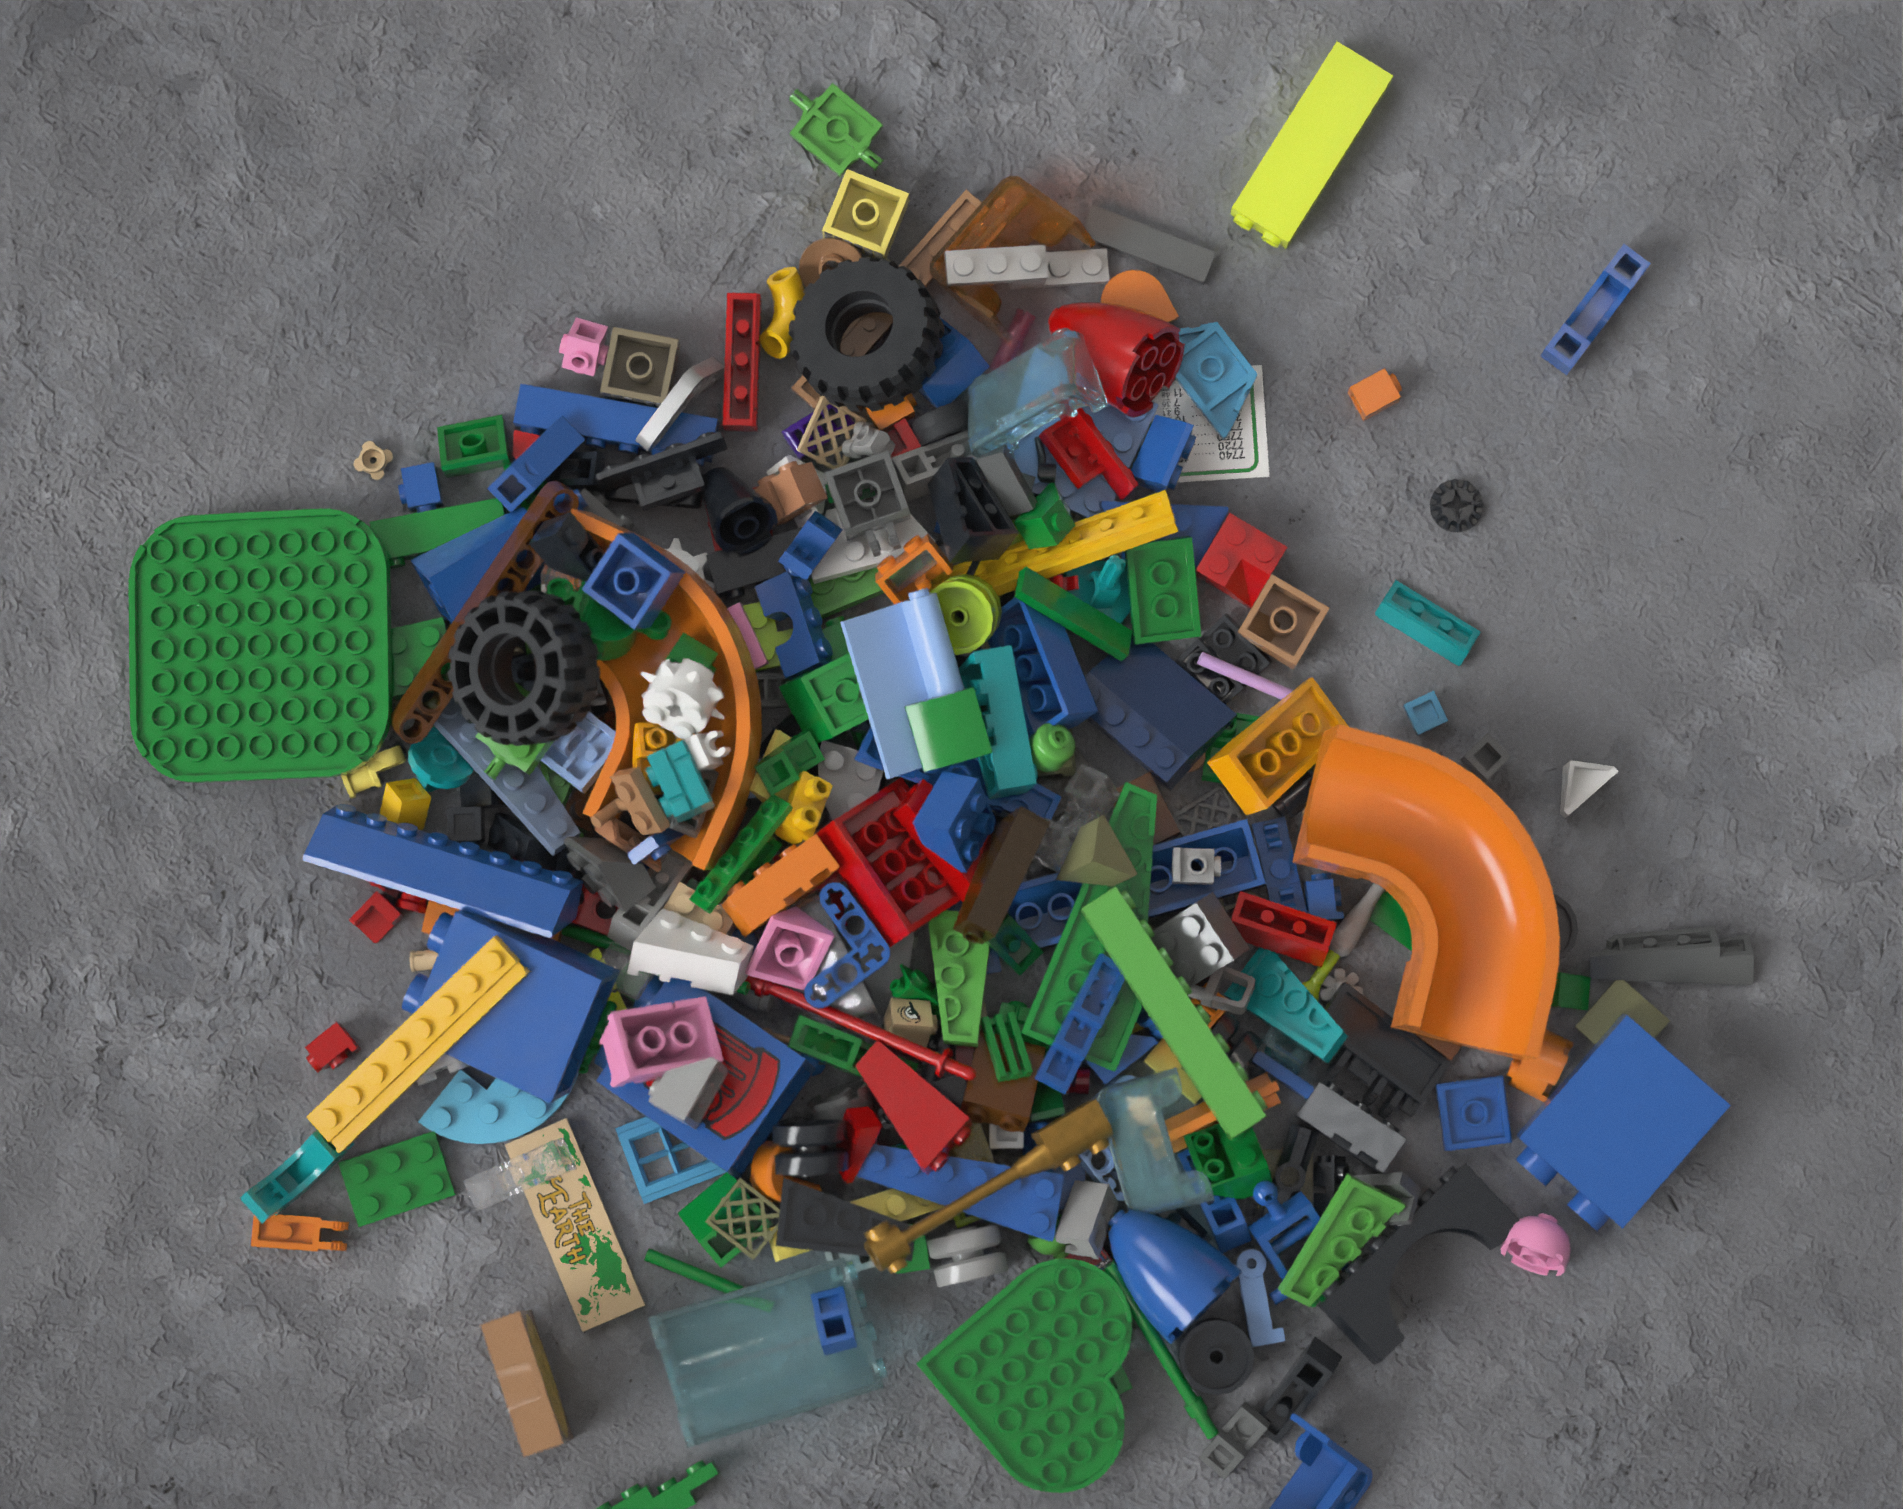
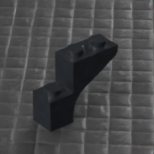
(515, 839)

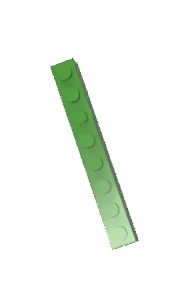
(1173, 1013)

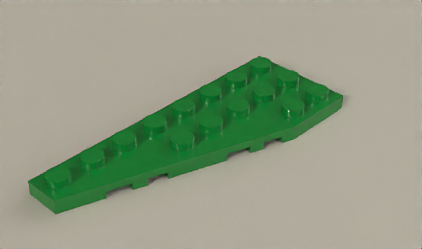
(1079, 946)

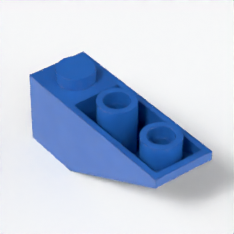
(536, 463)

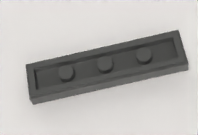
(1149, 244)

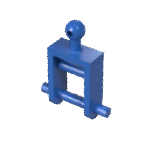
(1277, 1220)

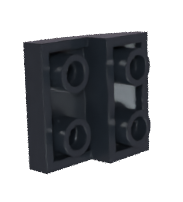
(1228, 645)

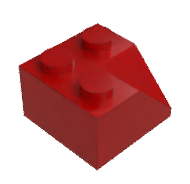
(1240, 560)

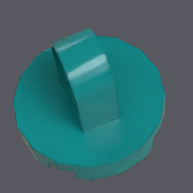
(438, 763)

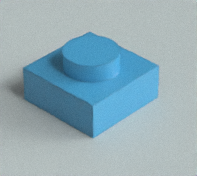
(1425, 713)

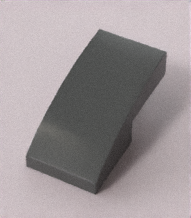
(1234, 1440)

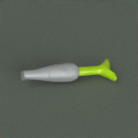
(1345, 937)

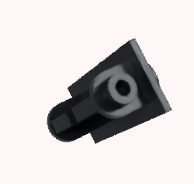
(1328, 1172)

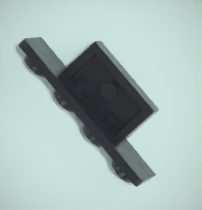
(666, 474)

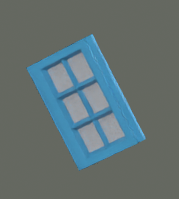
(661, 1160)

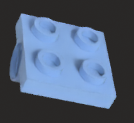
(581, 753)

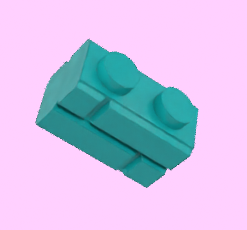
(680, 782)

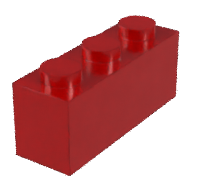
(1283, 929)

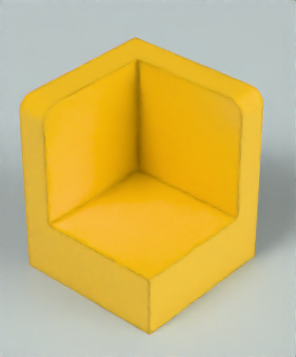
(405, 802)

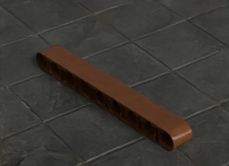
(502, 567)

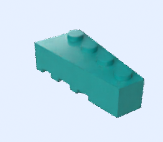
(996, 686)

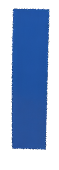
(1081, 1024)

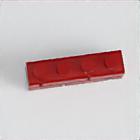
(742, 362)

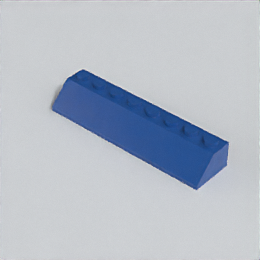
(444, 870)
(1046, 903)

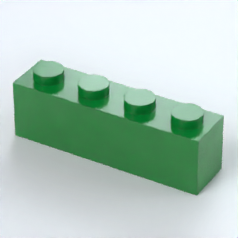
(423, 531)

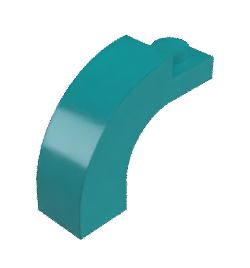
(292, 1177)

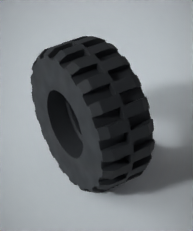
(839, 300)
(563, 662)

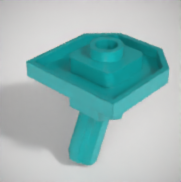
(1104, 586)

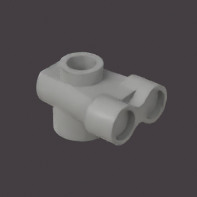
(867, 441)

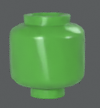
(1051, 747)

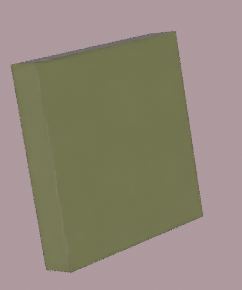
(1616, 1000)

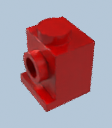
(331, 1048)

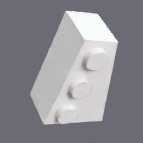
(690, 952)

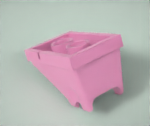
(657, 1039)

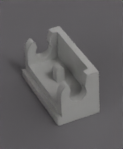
(1086, 1218)

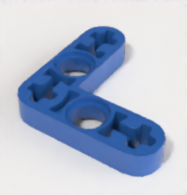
(858, 943)

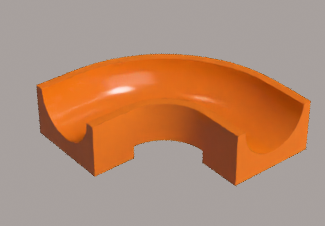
(703, 616)
(1461, 875)

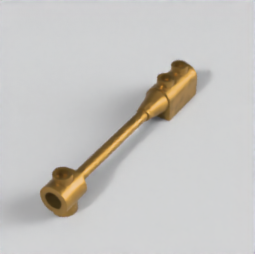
(1056, 1146)

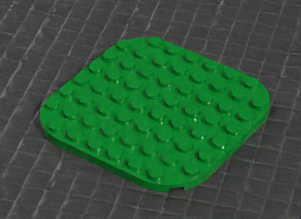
(260, 646)

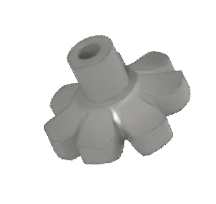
(1333, 983)

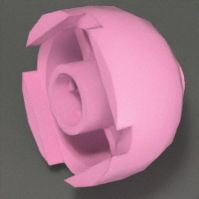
(1538, 1245)

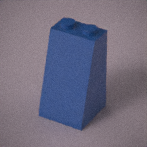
(458, 566)

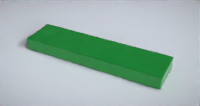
(1073, 613)

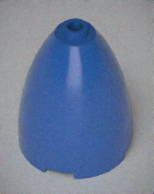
(1168, 1270)

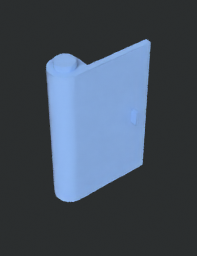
(899, 660)

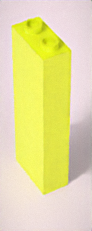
(1310, 146)

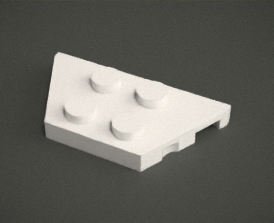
(856, 555)

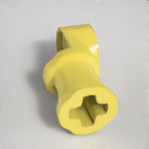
(368, 776)

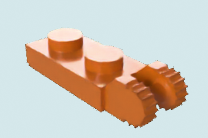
(296, 1233)

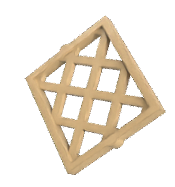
(812, 426)

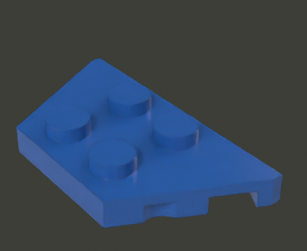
(1191, 520)

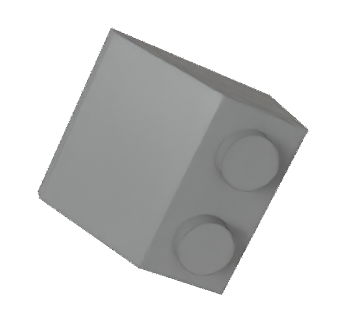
(688, 1090)

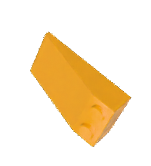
(1276, 748)

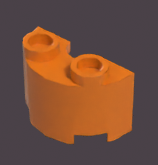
(1540, 1074)

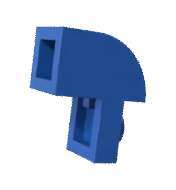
(810, 546)
(834, 1321)

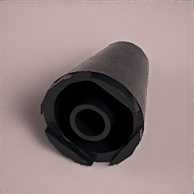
(737, 512)

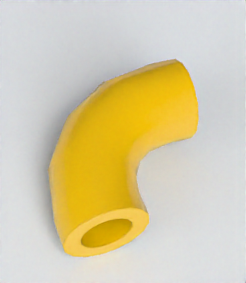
(786, 290)

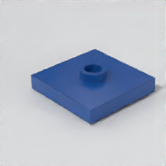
(1473, 1113)

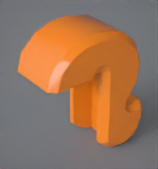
(763, 1173)

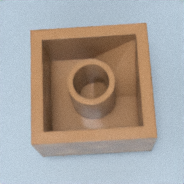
(1283, 621)

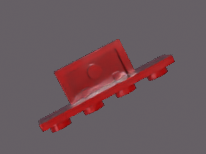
(1086, 453)

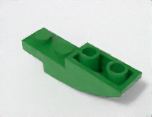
(671, 1493)

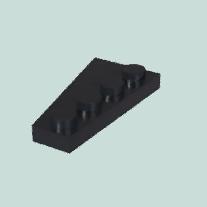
(825, 1222)

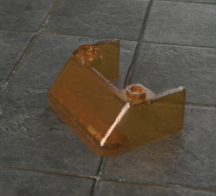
(1007, 217)

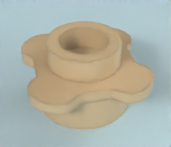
(382, 458)

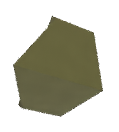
(1096, 857)

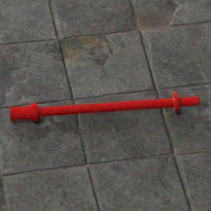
(942, 1061)

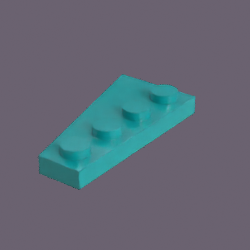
(1288, 1005)

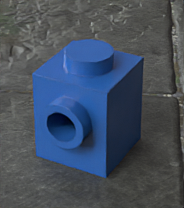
(421, 488)

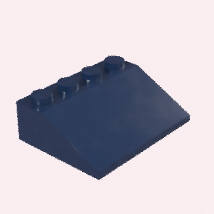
(1156, 711)

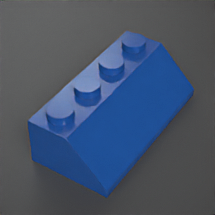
(1046, 668)

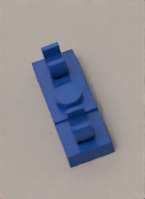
(1276, 863)

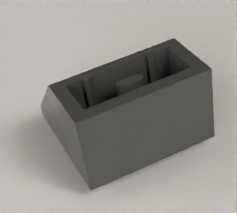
(609, 871)

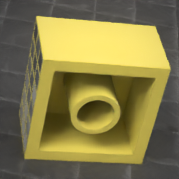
(866, 214)

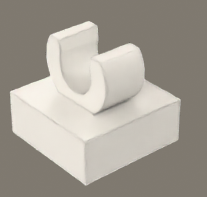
(704, 750)

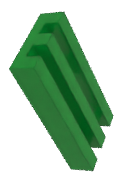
(1000, 1022)

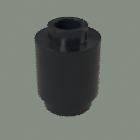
(1295, 798)

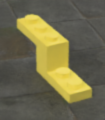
(888, 1203)

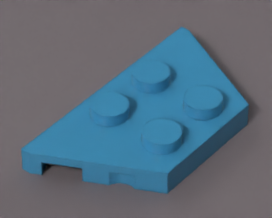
(1214, 375)

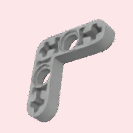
(692, 383)

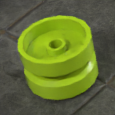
(980, 610)

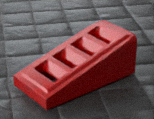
(862, 1132)

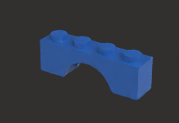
(1595, 309)

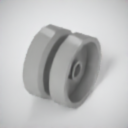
(967, 1255)

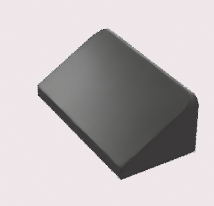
(1007, 481)

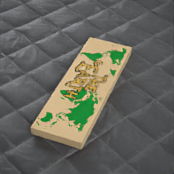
(580, 1235)

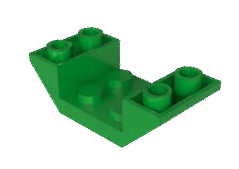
(826, 699)

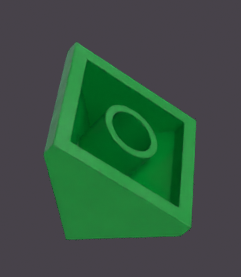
(473, 446)

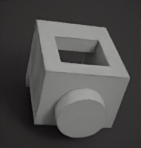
(1181, 866)

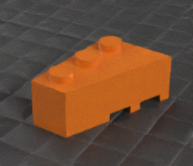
(779, 885)

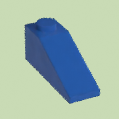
(1221, 1215)

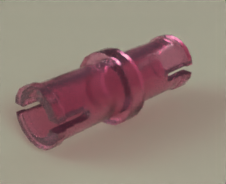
(1018, 330)

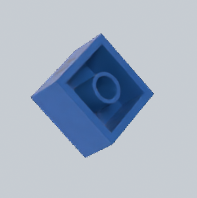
(633, 580)

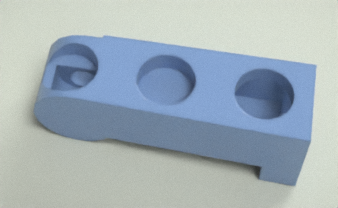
(1255, 1301)

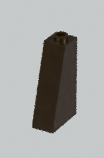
(999, 874)

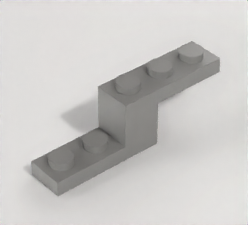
(1026, 267)

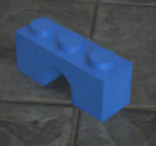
(807, 647)

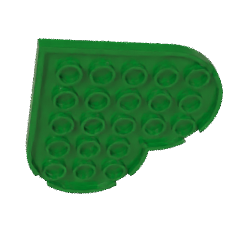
(1038, 1371)

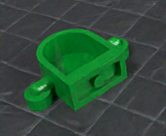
(608, 631)

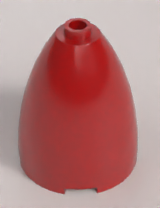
(1128, 348)

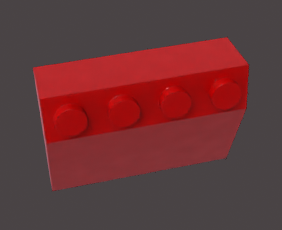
(887, 866)

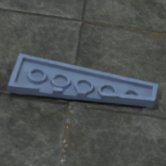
(526, 795)

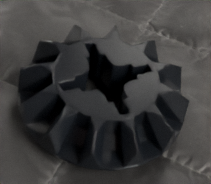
(1445, 516)

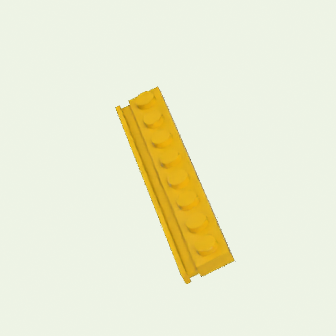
(1085, 543)
(418, 1044)

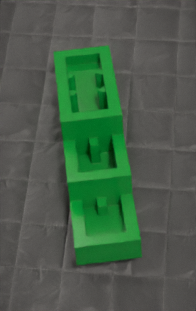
(831, 1046)

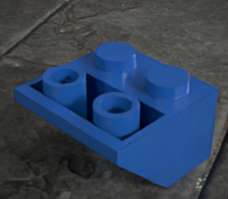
(954, 369)
(1161, 453)
(955, 820)

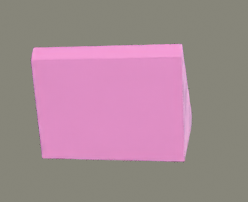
(790, 949)

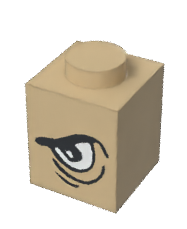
(911, 1020)

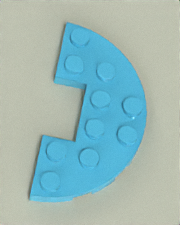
(489, 1115)

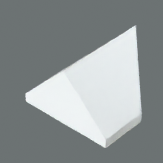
(1580, 782)

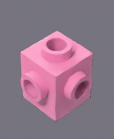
(584, 347)

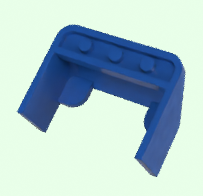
(1326, 1476)

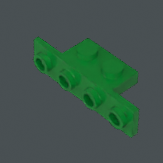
(745, 855)

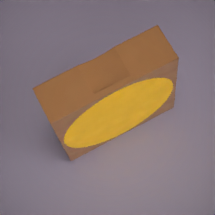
(527, 1382)

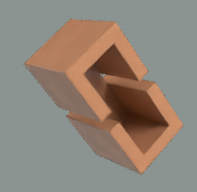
(792, 490)

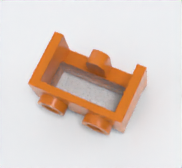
(912, 569)

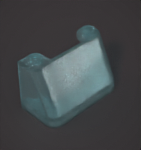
(1032, 392)
(1143, 1146)

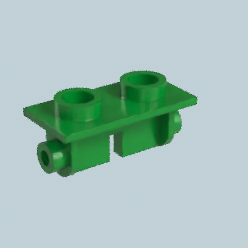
(914, 986)

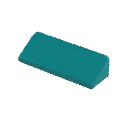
(1427, 623)

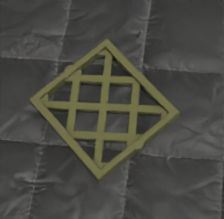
(725, 1201)

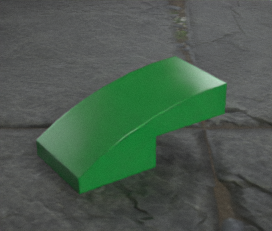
(787, 761)

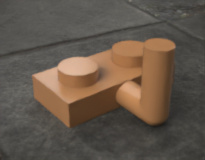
(636, 798)

